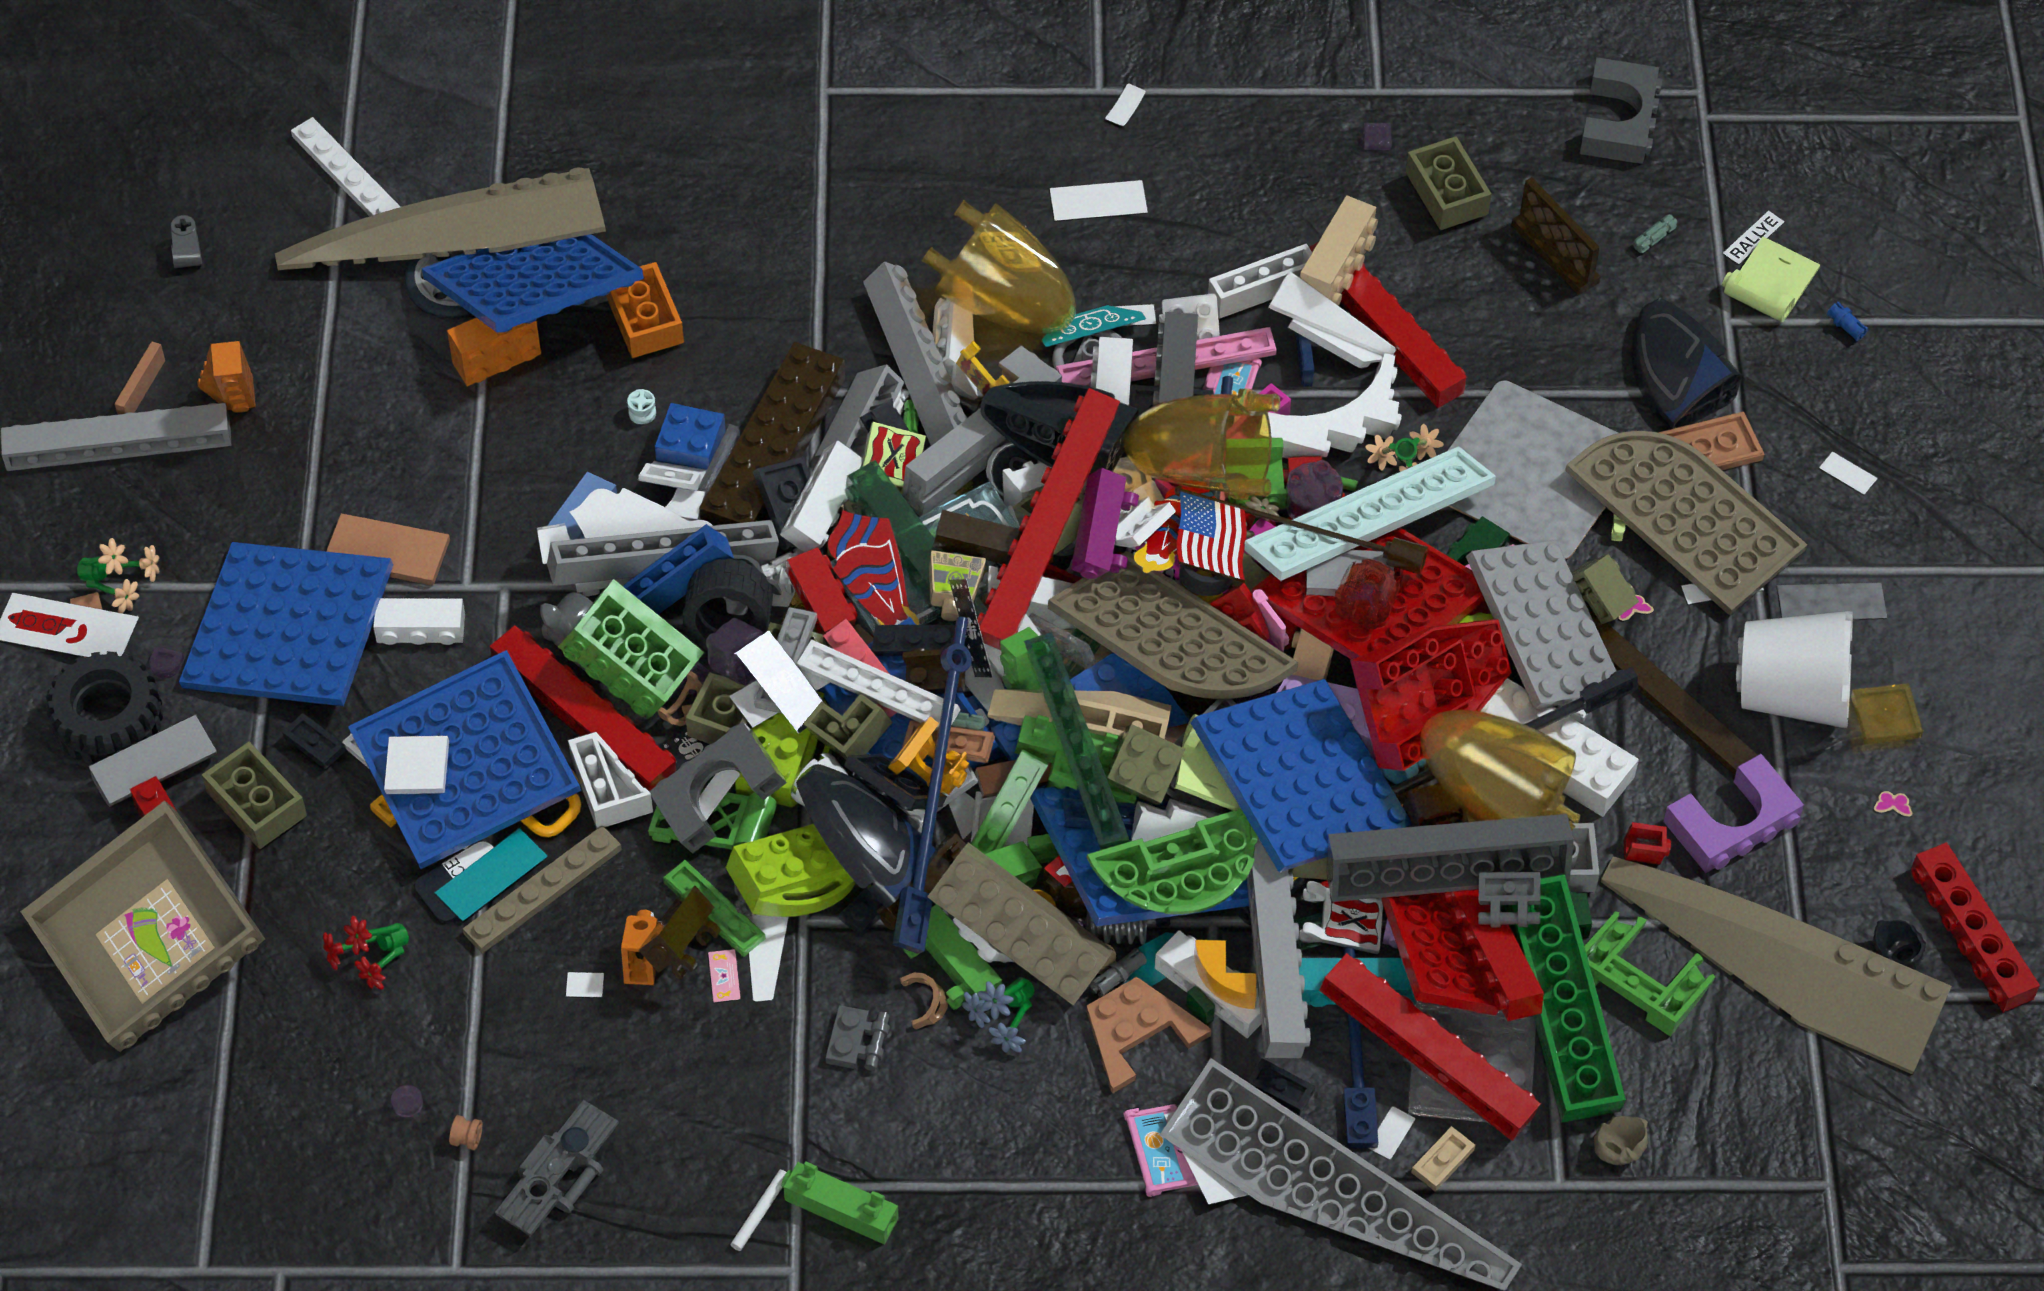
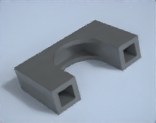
(1628, 138)
(680, 792)

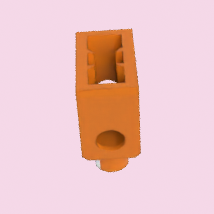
(636, 931)

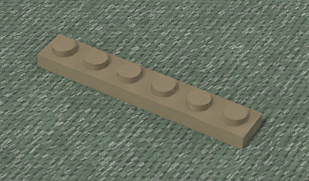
(542, 889)

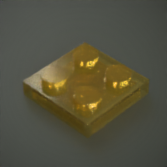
(1886, 713)

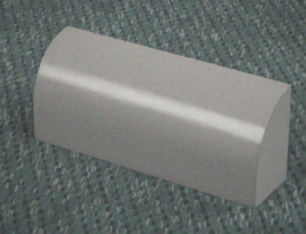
(865, 393)
(158, 756)

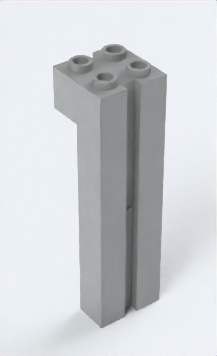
(969, 445)

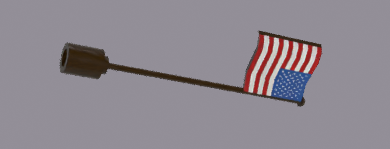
(1215, 535)

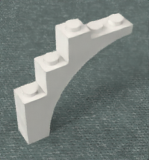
(1344, 427)

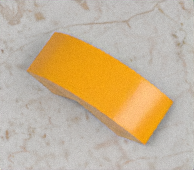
(1233, 988)

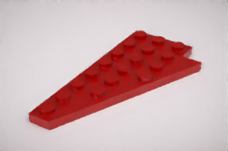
(1435, 954)

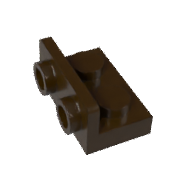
(927, 672)

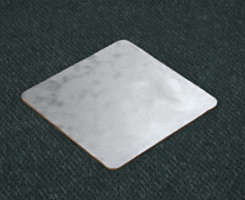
(1527, 449)

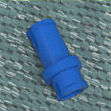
(1844, 318)

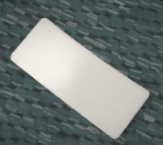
(1126, 105)

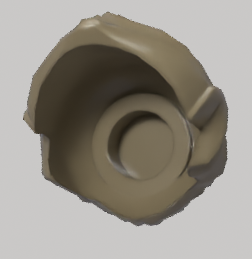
(1621, 1140)

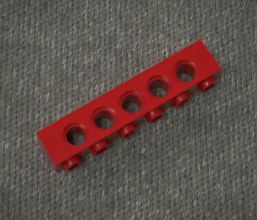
(1974, 911)

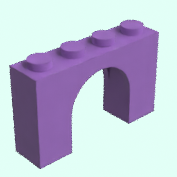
(1715, 843)

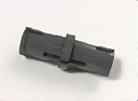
(1118, 972)

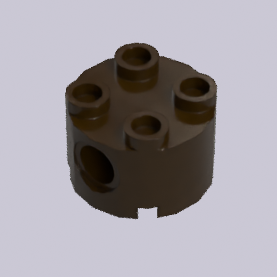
(1432, 807)

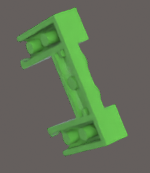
(1664, 1005)

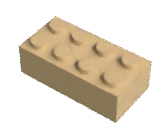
(1341, 249)

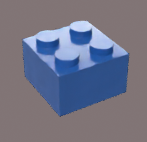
(689, 436)

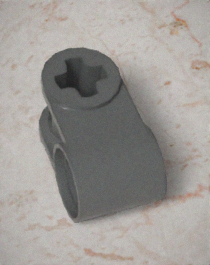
(185, 242)

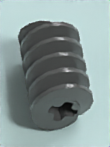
(1128, 929)

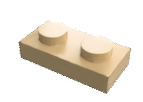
(1443, 1158)

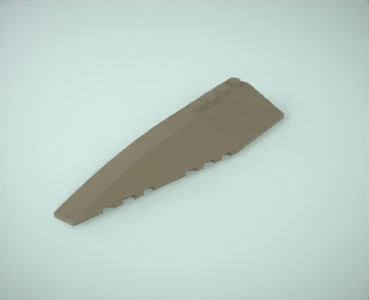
(489, 217)
(1799, 968)

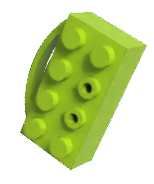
(787, 750)
(787, 868)

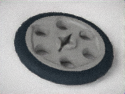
(423, 292)

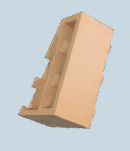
(1312, 656)

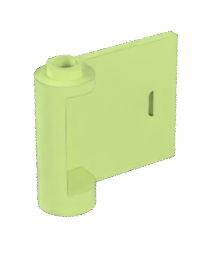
(1771, 279)
(1200, 775)

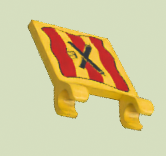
(975, 370)

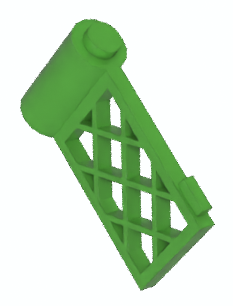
(750, 821)

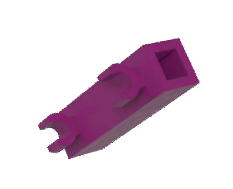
(1099, 524)

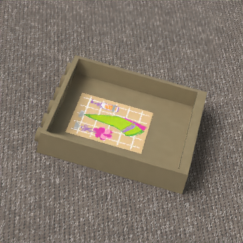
(142, 926)

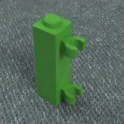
(1040, 740)
(956, 958)
(840, 1202)

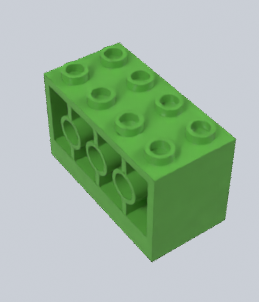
(630, 650)

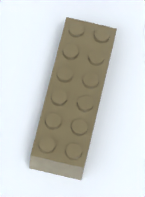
(1020, 923)

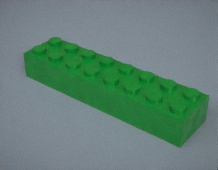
(1571, 1017)

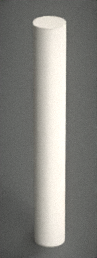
(758, 1211)

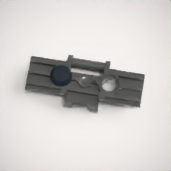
(550, 1160)

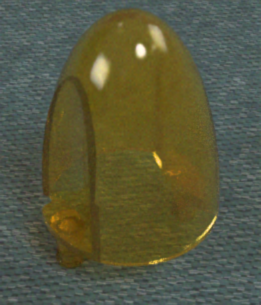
(1005, 275)
(1207, 442)
(1497, 765)

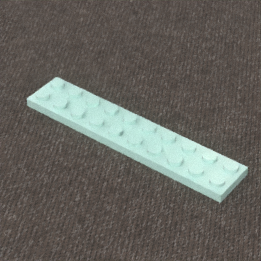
(1370, 512)

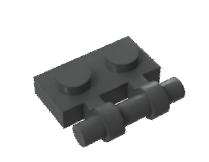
(1509, 889)
(848, 1035)

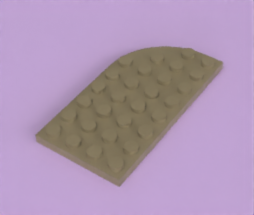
(1688, 513)
(1172, 634)

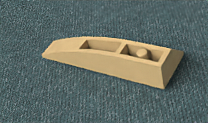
(1102, 710)

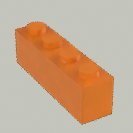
(228, 377)

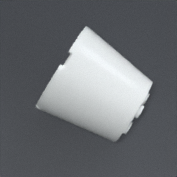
(1797, 667)

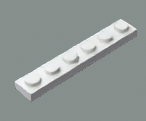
(342, 168)
(872, 683)

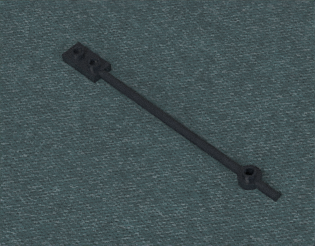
(1591, 698)

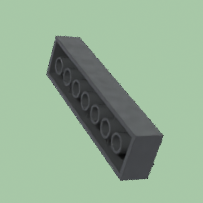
(1445, 856)

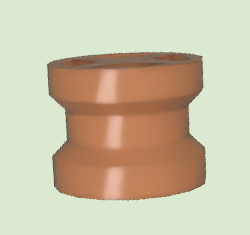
(466, 1132)

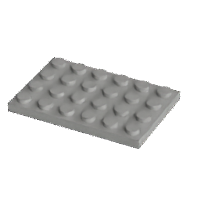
(1542, 620)

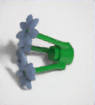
(1014, 995)

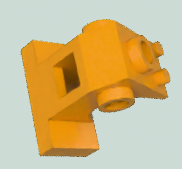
(921, 745)

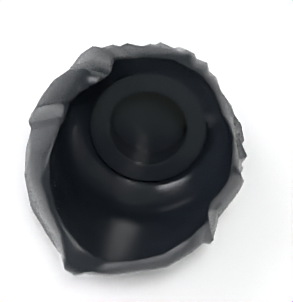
(1899, 942)

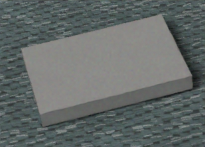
(1326, 576)

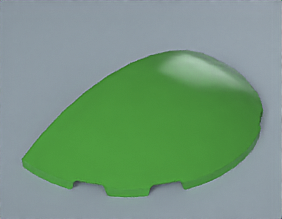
(1183, 869)

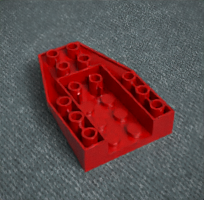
(1424, 676)

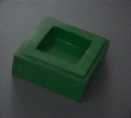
(1200, 1005)

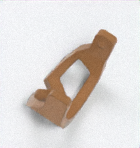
(692, 683)
(938, 995)

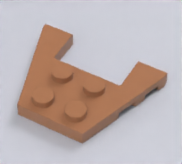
(1132, 1016)

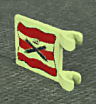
(893, 450)

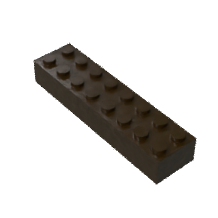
(775, 433)

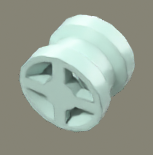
(636, 402)

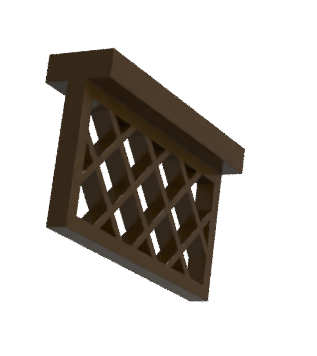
(1546, 240)

